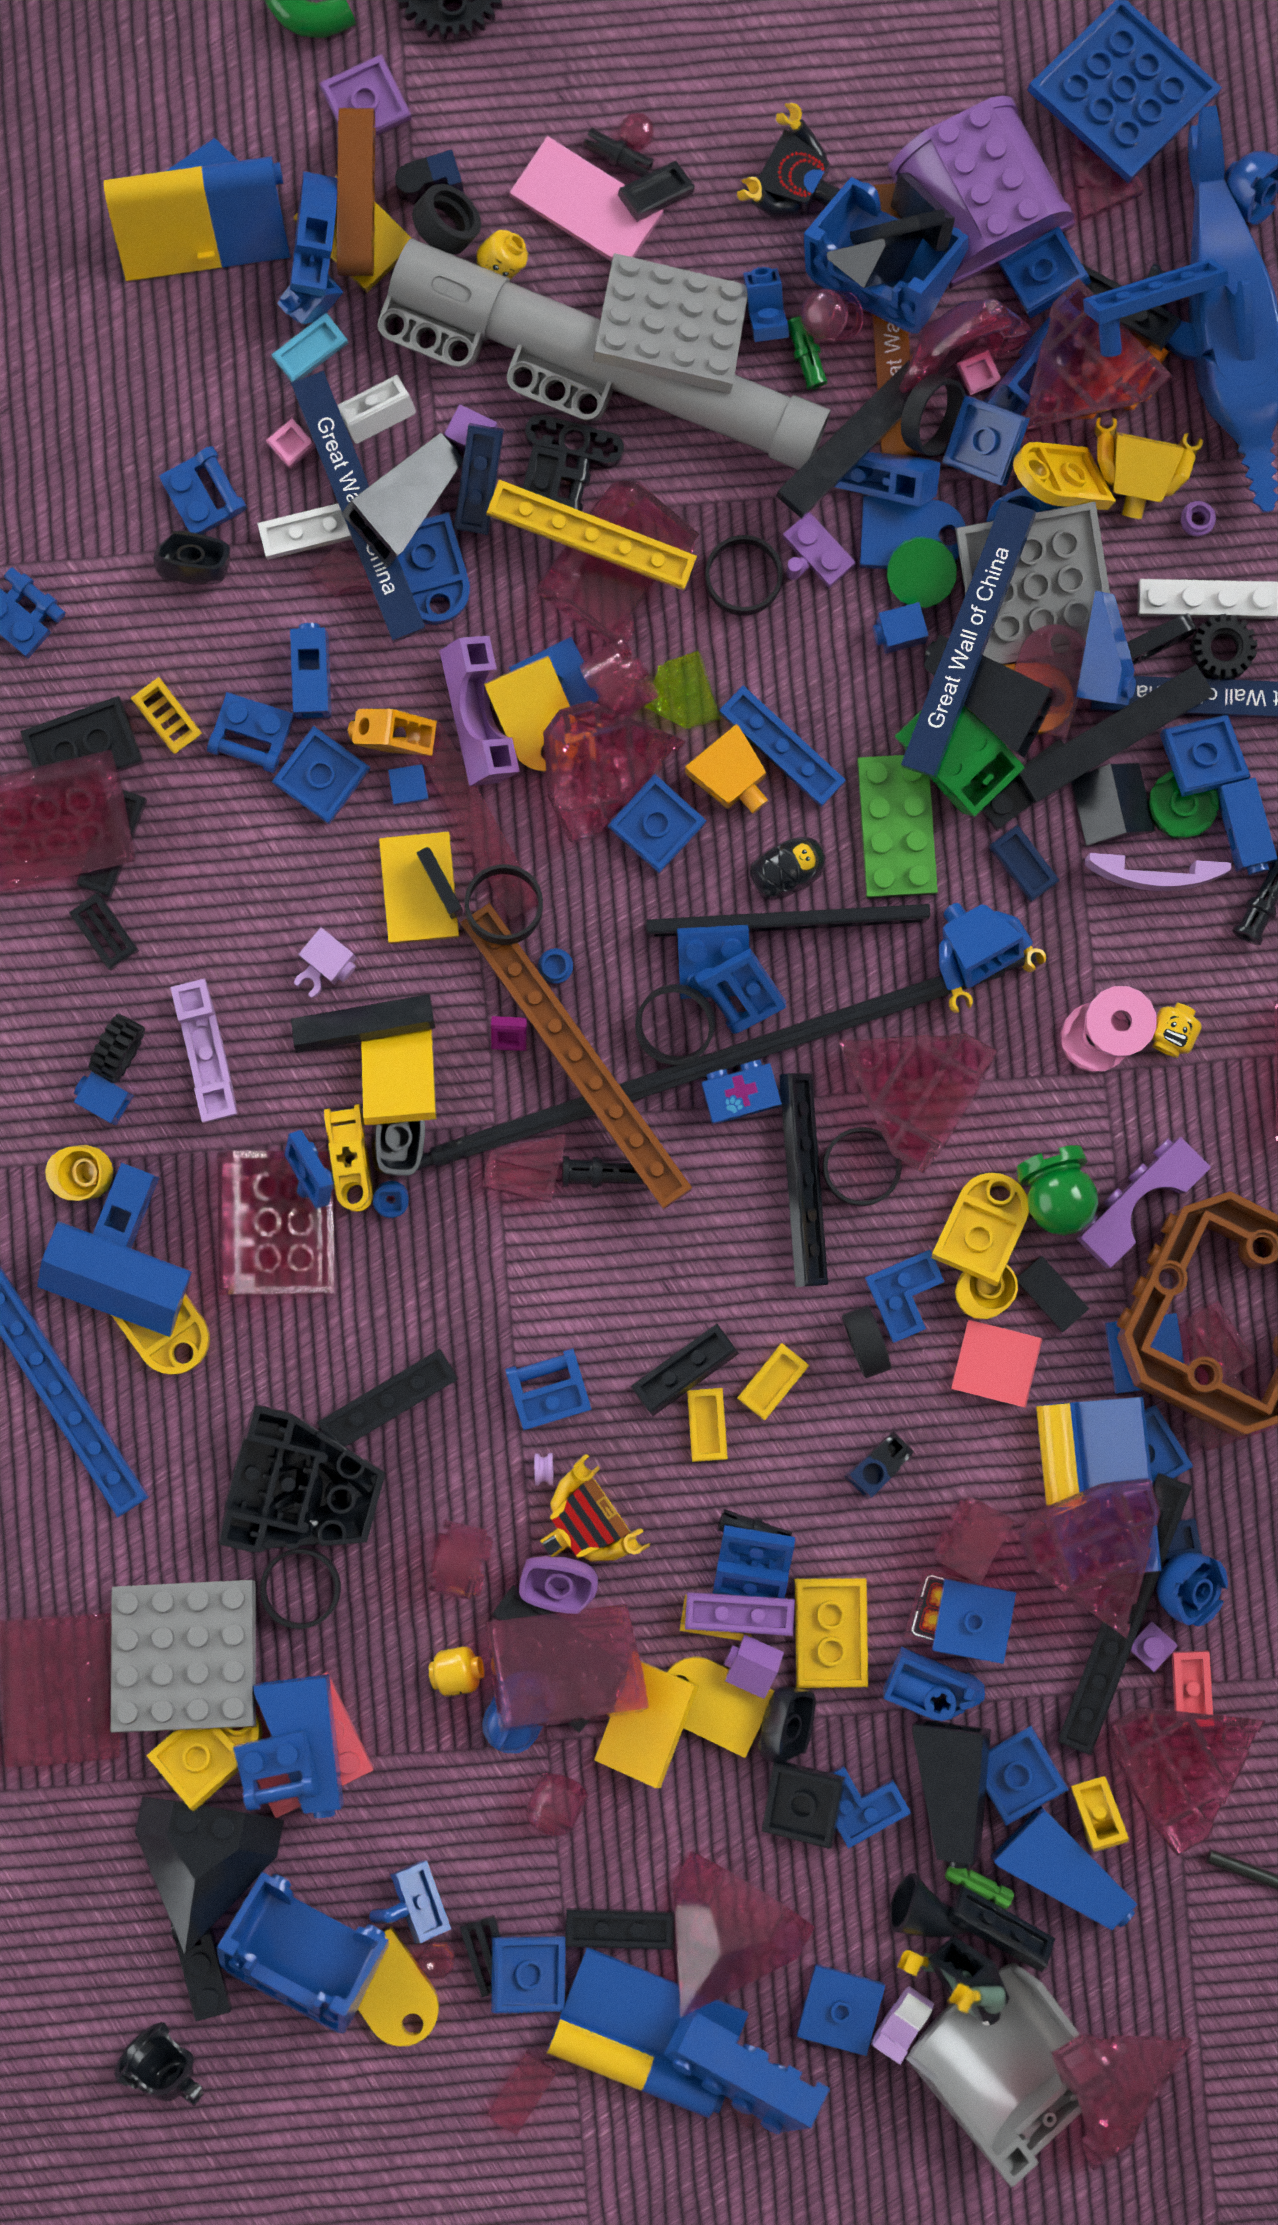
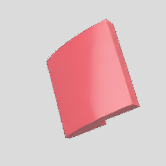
(996, 1363)

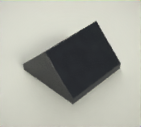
(877, 260)
(1112, 803)

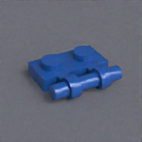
(18, 625)

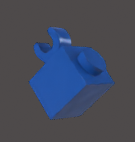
(307, 307)

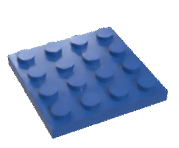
(1124, 89)

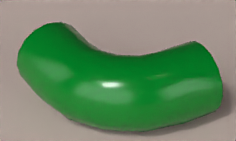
(313, 18)

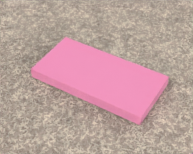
(581, 201)

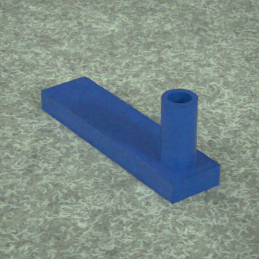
(1149, 293)

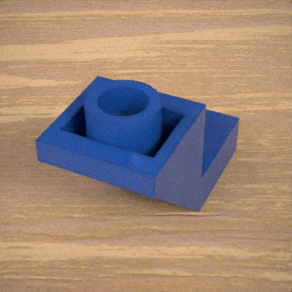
(765, 304)

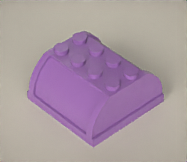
(989, 180)

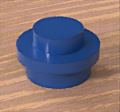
(555, 966)

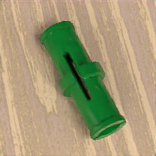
(807, 354)

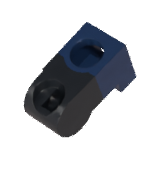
(418, 176)
(879, 1465)

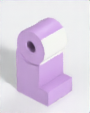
(902, 2024)

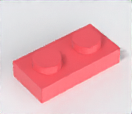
(1192, 1681)

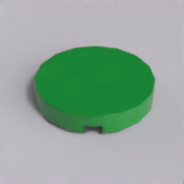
(921, 571)
(1180, 815)

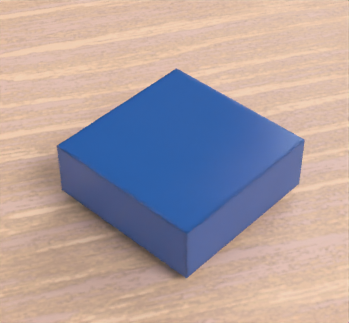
(408, 785)

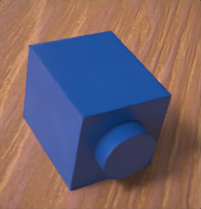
(900, 628)
(102, 1097)

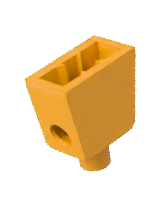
(376, 727)
(730, 771)

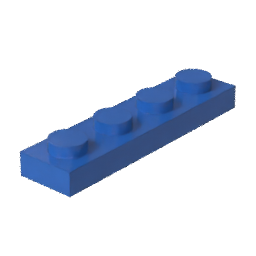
(782, 746)

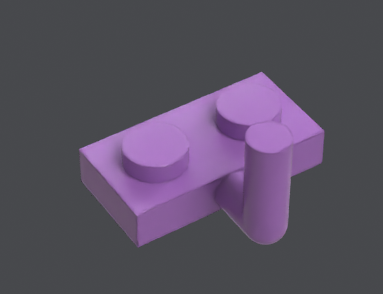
(816, 551)

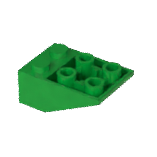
(974, 764)

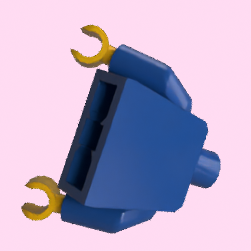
(979, 946)

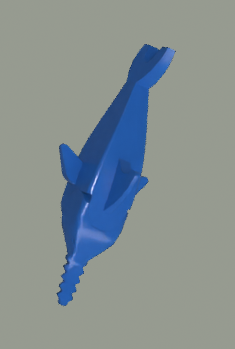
(1233, 325)

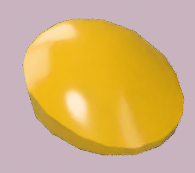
(79, 1173)
(984, 1299)

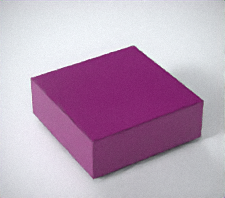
(508, 1033)

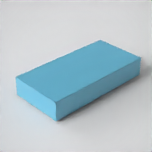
(310, 348)

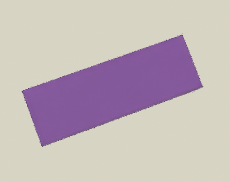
(739, 1613)

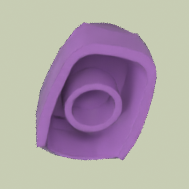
(558, 1584)

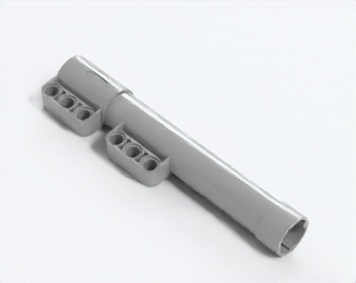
(559, 344)

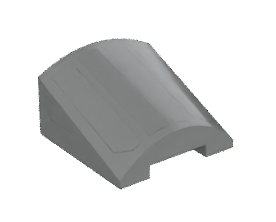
(1002, 2074)

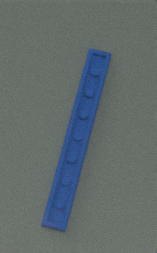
(67, 1403)

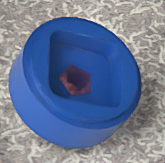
(390, 1199)

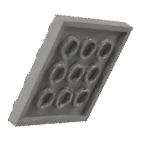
(671, 323)
(1051, 581)
(183, 1656)

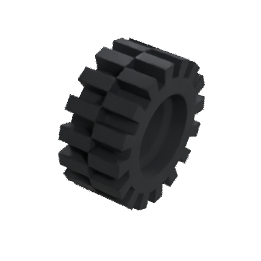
(1223, 627)
(116, 1048)

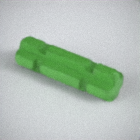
(981, 1885)

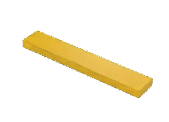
(591, 535)

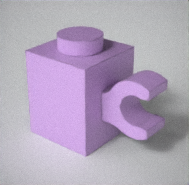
(325, 958)

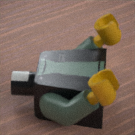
(967, 1977)

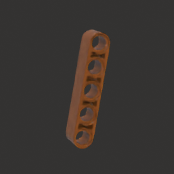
(356, 191)

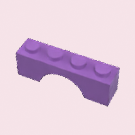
(485, 750)
(1174, 1169)

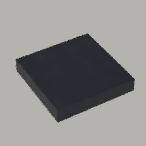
(803, 1804)

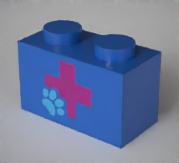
(740, 1092)

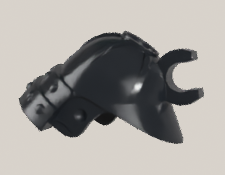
(158, 2066)

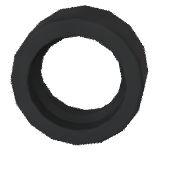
(457, 207)
(866, 1341)

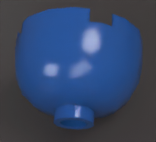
(1254, 184)
(1191, 1588)

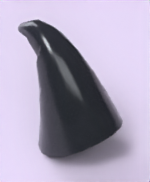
(920, 1912)

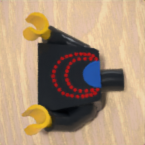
(793, 172)

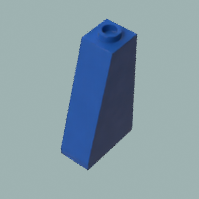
(307, 1705)
(1058, 1866)

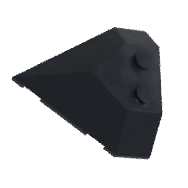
(203, 1859)

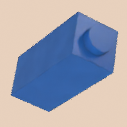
(310, 671)
(1246, 826)
(126, 1205)

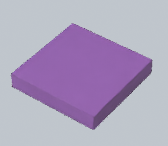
(368, 87)

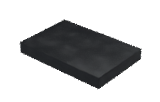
(85, 733)

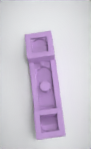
(1113, 868)
(205, 1050)

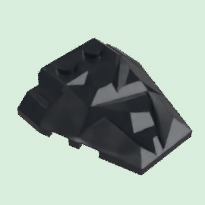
(296, 1488)

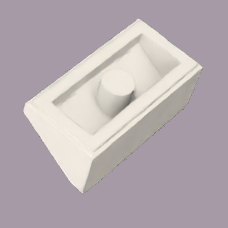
(376, 409)

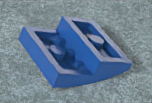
(753, 1563)

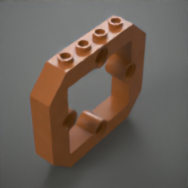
(1167, 1377)

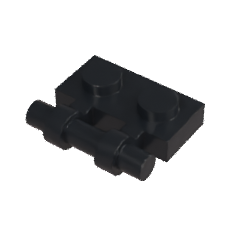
(548, 469)

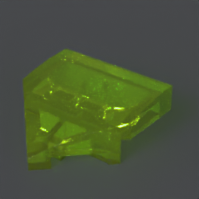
(684, 692)

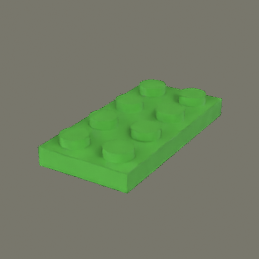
(896, 829)

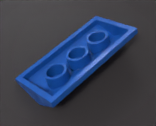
(113, 1278)

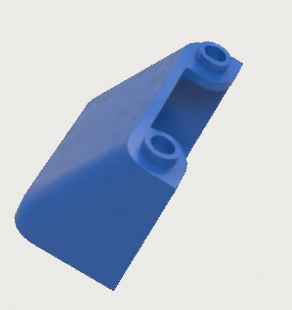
(901, 302)
(301, 1954)

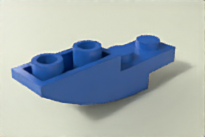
(314, 234)
(1015, 386)

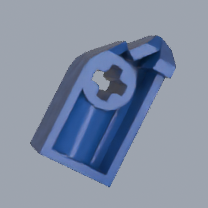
(918, 1680)

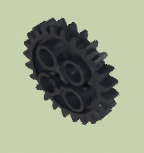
(436, 17)

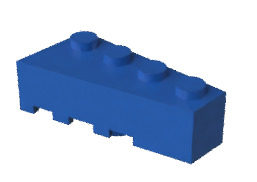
(744, 2075)

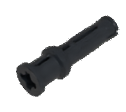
(1259, 909)
(597, 1172)

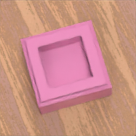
(978, 374)
(291, 443)

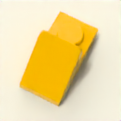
(1099, 1814)

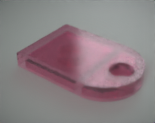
(1055, 671)

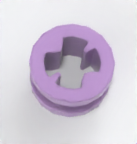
(543, 1469)

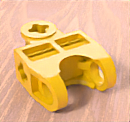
(344, 1141)

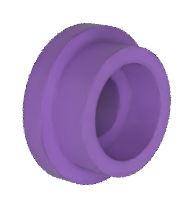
(1202, 509)

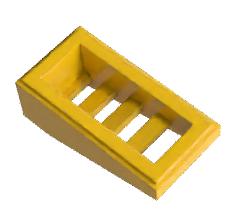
(148, 691)

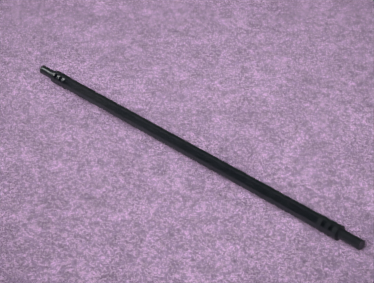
(698, 1068)

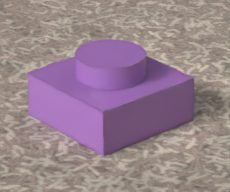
(1152, 1646)

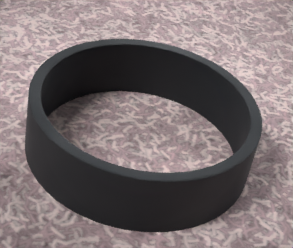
(914, 409)
(750, 540)
(510, 870)
(656, 1054)
(827, 1179)
(263, 1589)

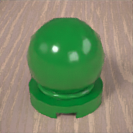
(1060, 1193)

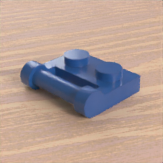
(192, 498)
(255, 722)
(750, 985)
(551, 1401)
(276, 1757)

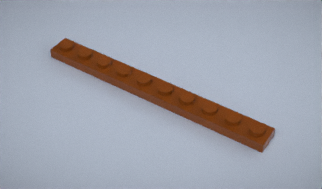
(580, 1061)

